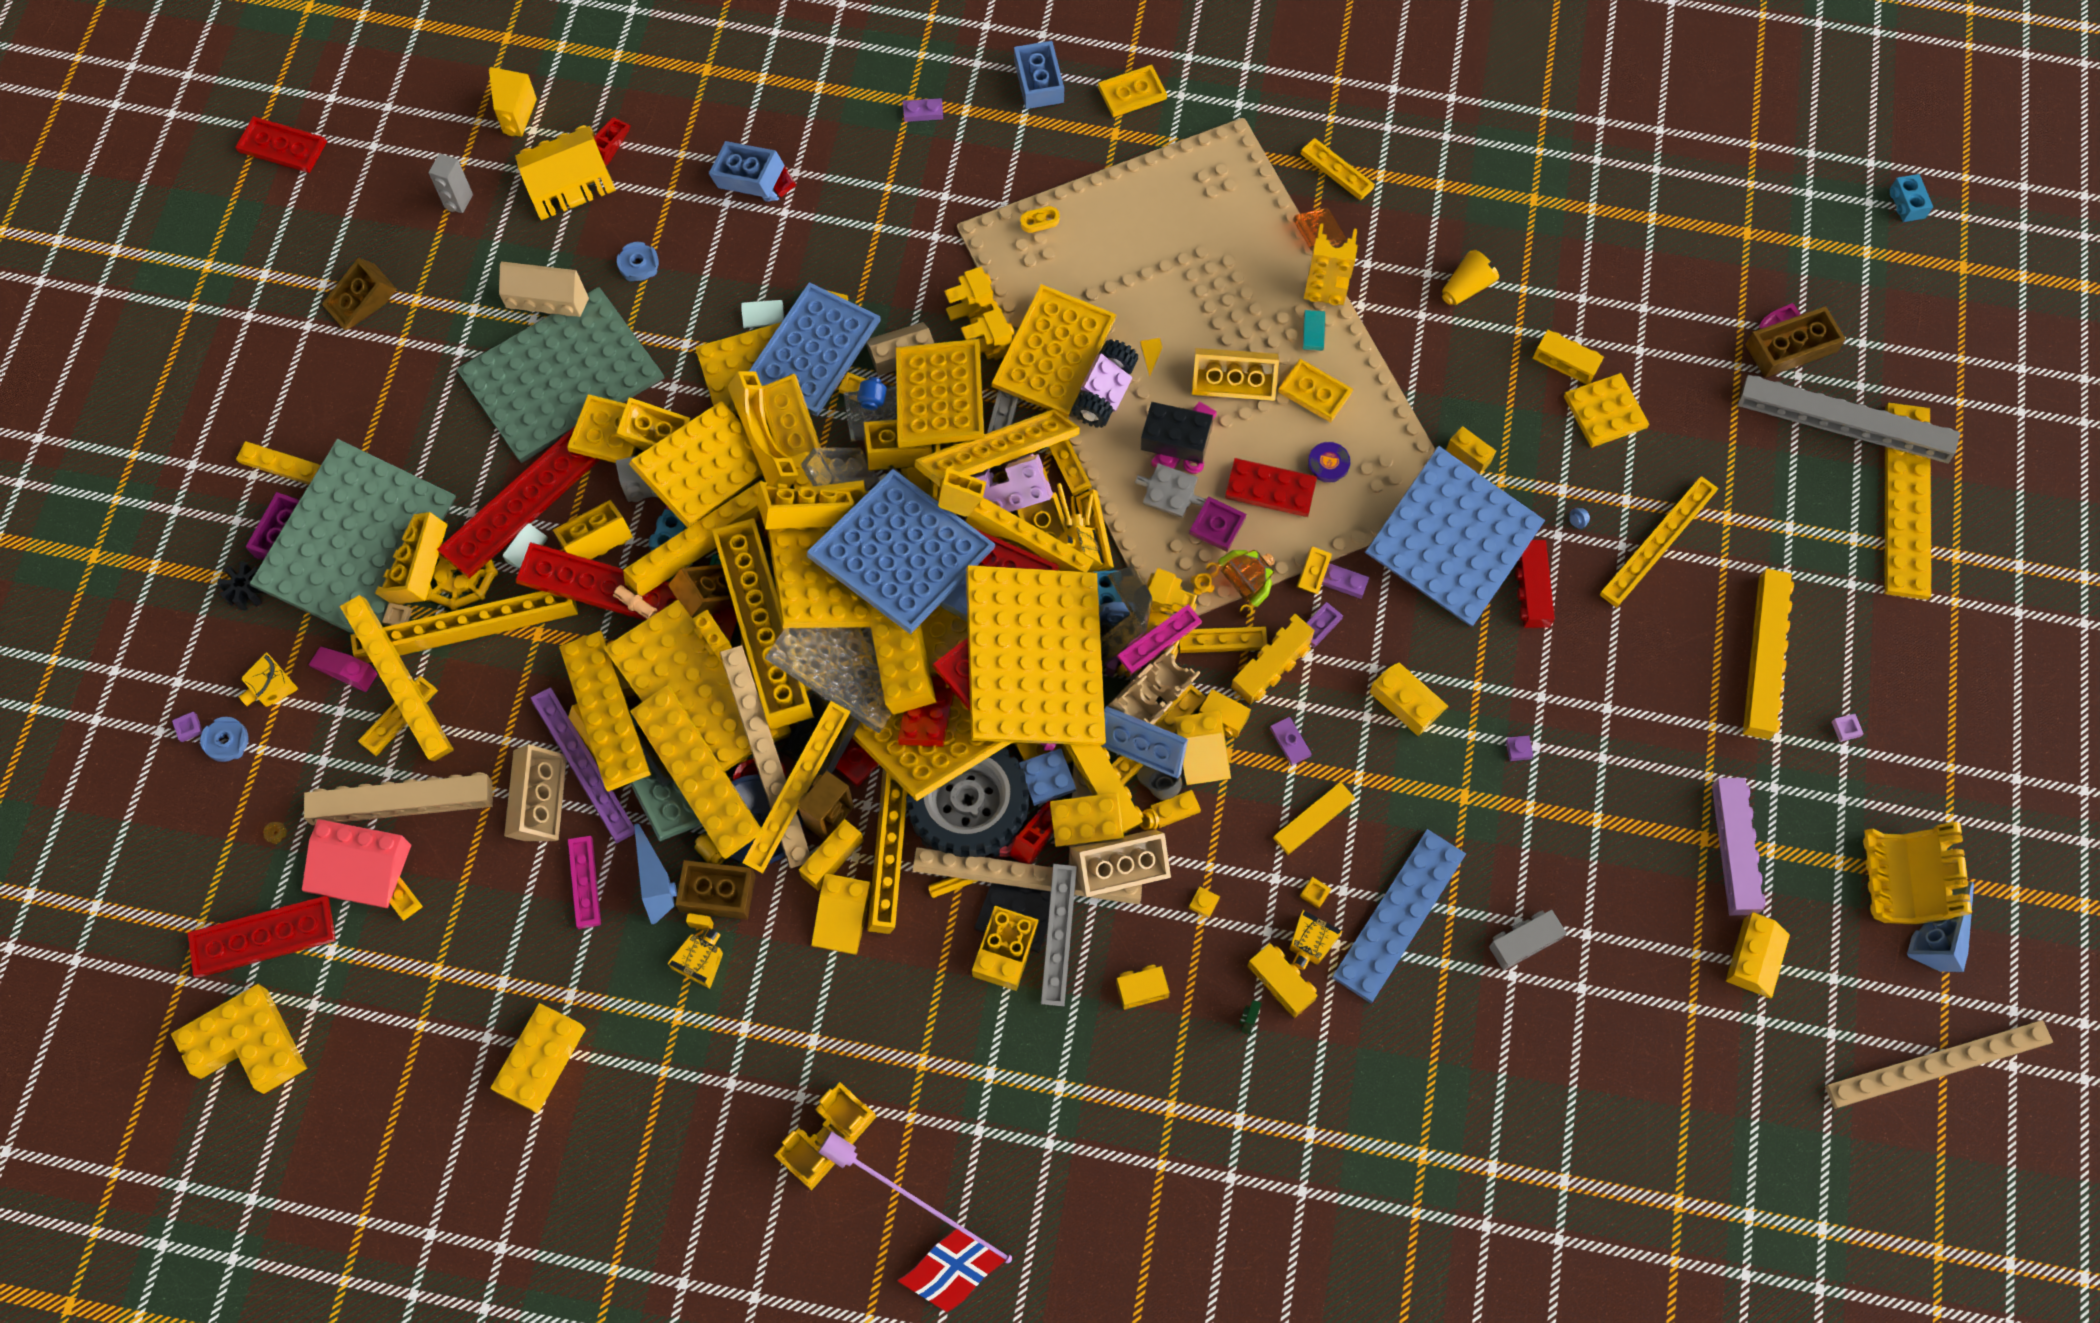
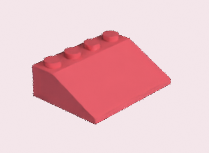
(354, 863)

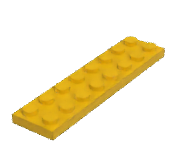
(998, 446)
(604, 711)
(696, 772)

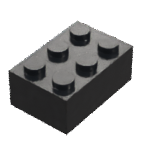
(1176, 432)

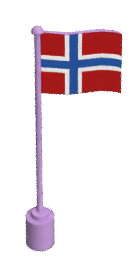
(953, 1264)

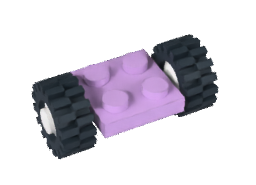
(1105, 383)

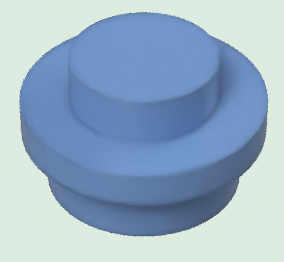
(1579, 517)

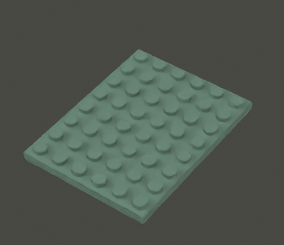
(542, 375)
(346, 534)

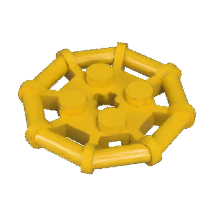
(455, 586)

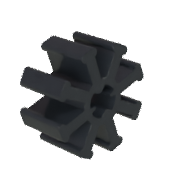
(238, 589)

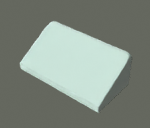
(762, 313)
(516, 551)

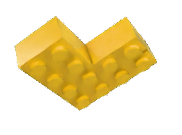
(246, 1029)

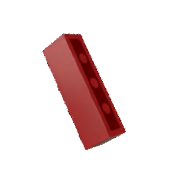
(1535, 586)

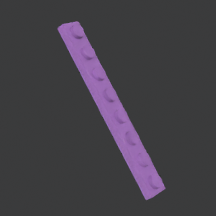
(583, 765)

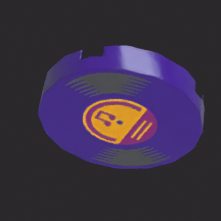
(1329, 461)

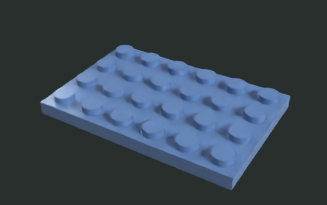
(816, 344)

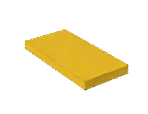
(789, 416)

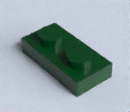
(1249, 1016)

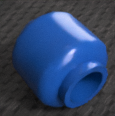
(871, 393)

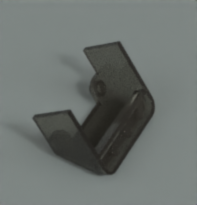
(1139, 603)

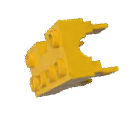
(1330, 270)
(978, 301)
(1166, 598)
(843, 1116)

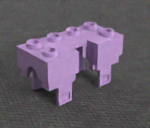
(1024, 485)

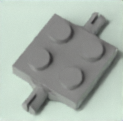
(1170, 490)

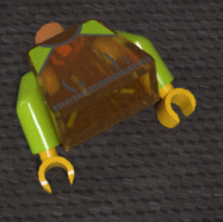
(1248, 574)

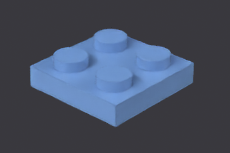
(1047, 777)

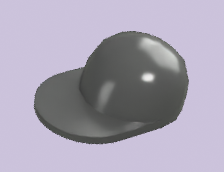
(1159, 783)

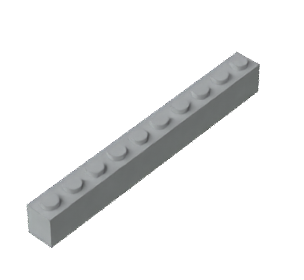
(1849, 419)

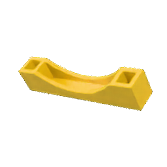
(748, 400)
(1001, 523)

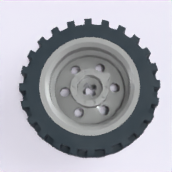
(984, 833)

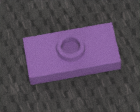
(1290, 741)

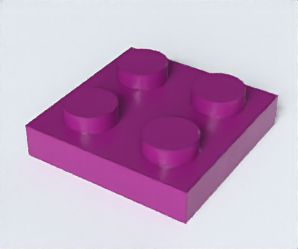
(1217, 524)

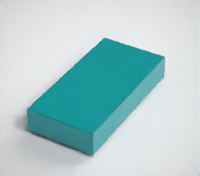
(1314, 330)

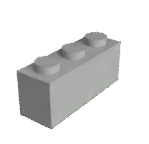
(450, 183)
(1527, 939)

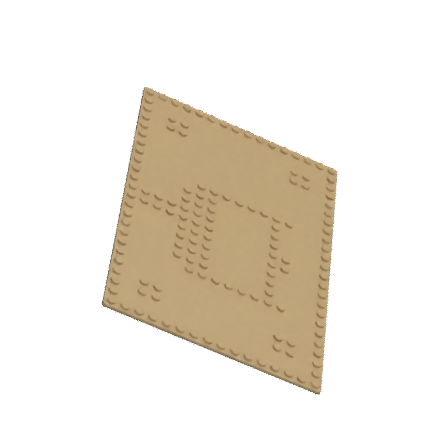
(1209, 257)

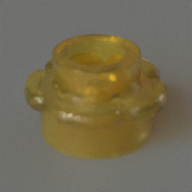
(271, 828)

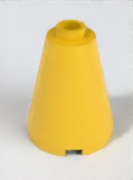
(1469, 278)

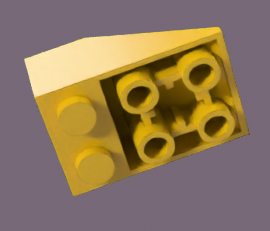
(1005, 948)

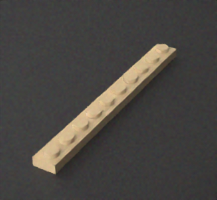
(762, 747)
(1005, 873)
(1938, 1064)

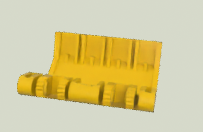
(563, 168)
(1916, 875)

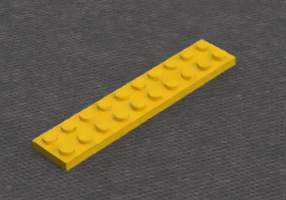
(1907, 516)

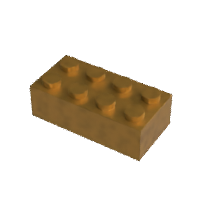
(1795, 342)

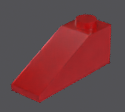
(610, 138)
(1034, 836)

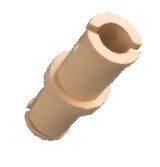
(634, 602)

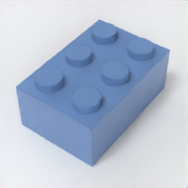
(1039, 74)
(746, 169)

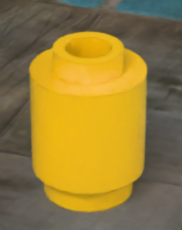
(708, 850)

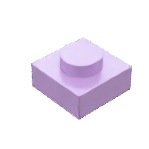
(1847, 727)

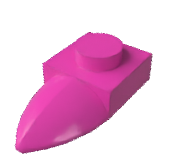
(1779, 315)

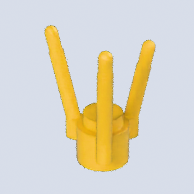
(1075, 519)

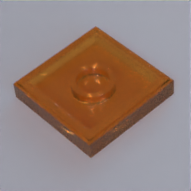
(1309, 224)

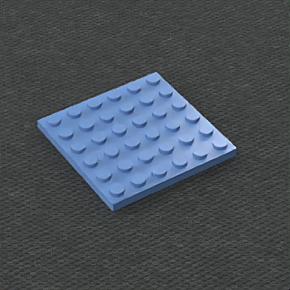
(1454, 536)
(900, 551)

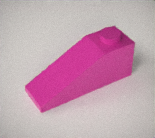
(344, 668)

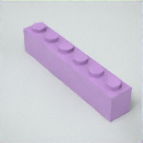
(1738, 846)

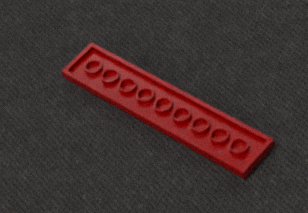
(515, 507)
(596, 583)

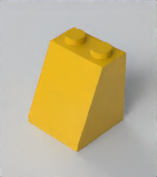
(512, 99)

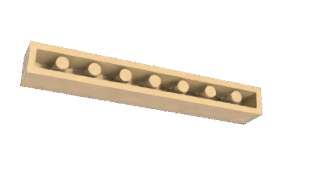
(399, 799)

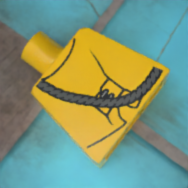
(266, 682)

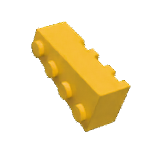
(801, 508)
(414, 561)
(1274, 660)

